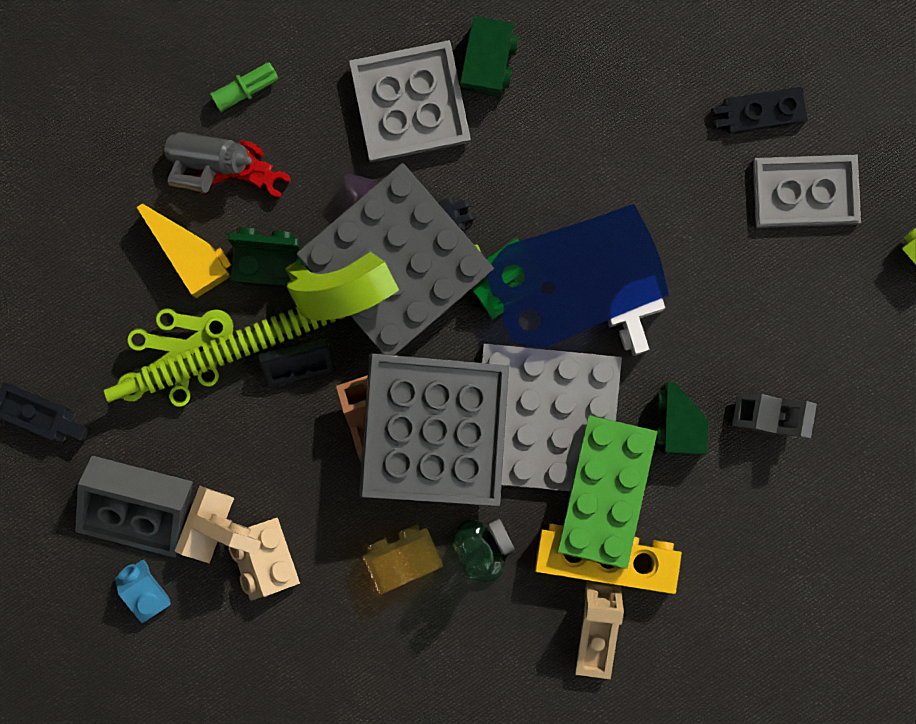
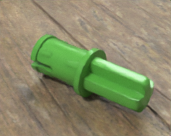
(244, 86)

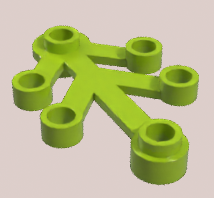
(178, 345)

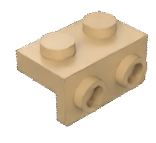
(271, 567)

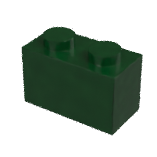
(487, 56)

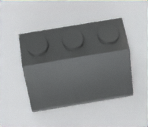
(132, 506)

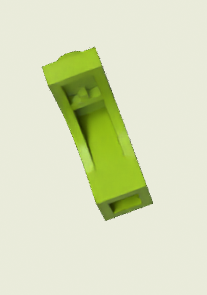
(341, 291)

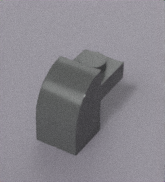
(774, 415)

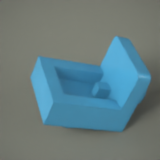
(141, 591)

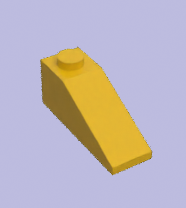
(191, 256)

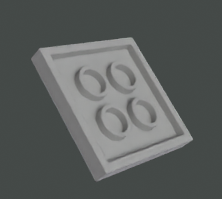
(410, 101)

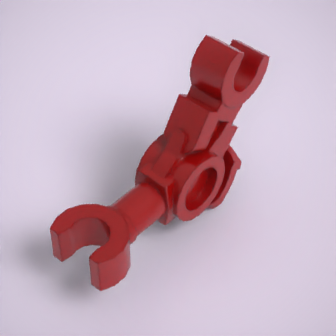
(256, 173)

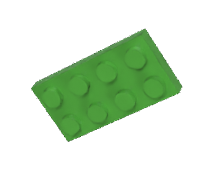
(607, 492)

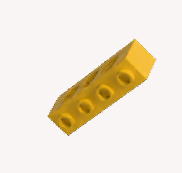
(660, 577)

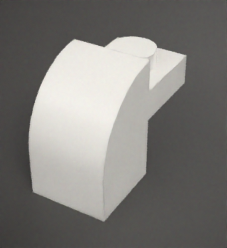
(633, 334)

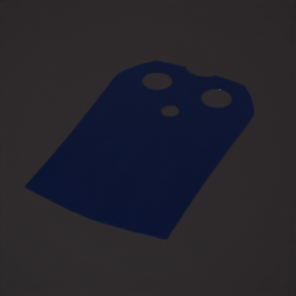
(596, 271)

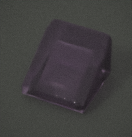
(359, 185)

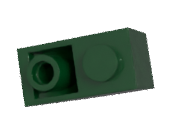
(683, 423)

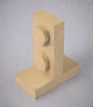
(209, 524)
(599, 629)

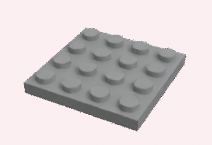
(549, 410)

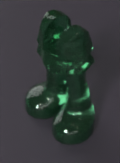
(477, 557)

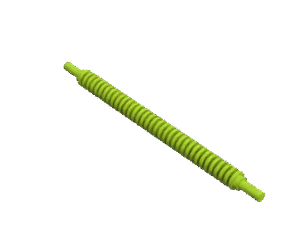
(146, 380)

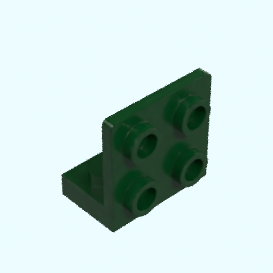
(263, 258)

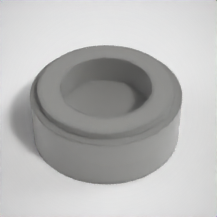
(501, 537)

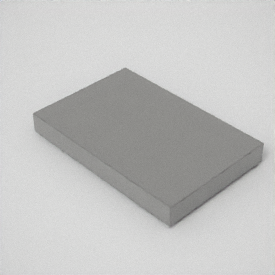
(806, 191)

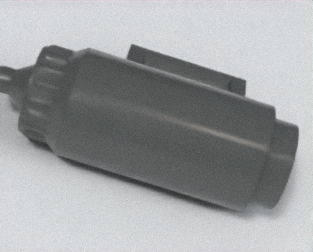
(205, 154)

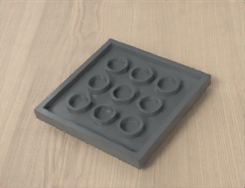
(420, 246)
(434, 430)

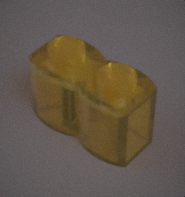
(402, 560)

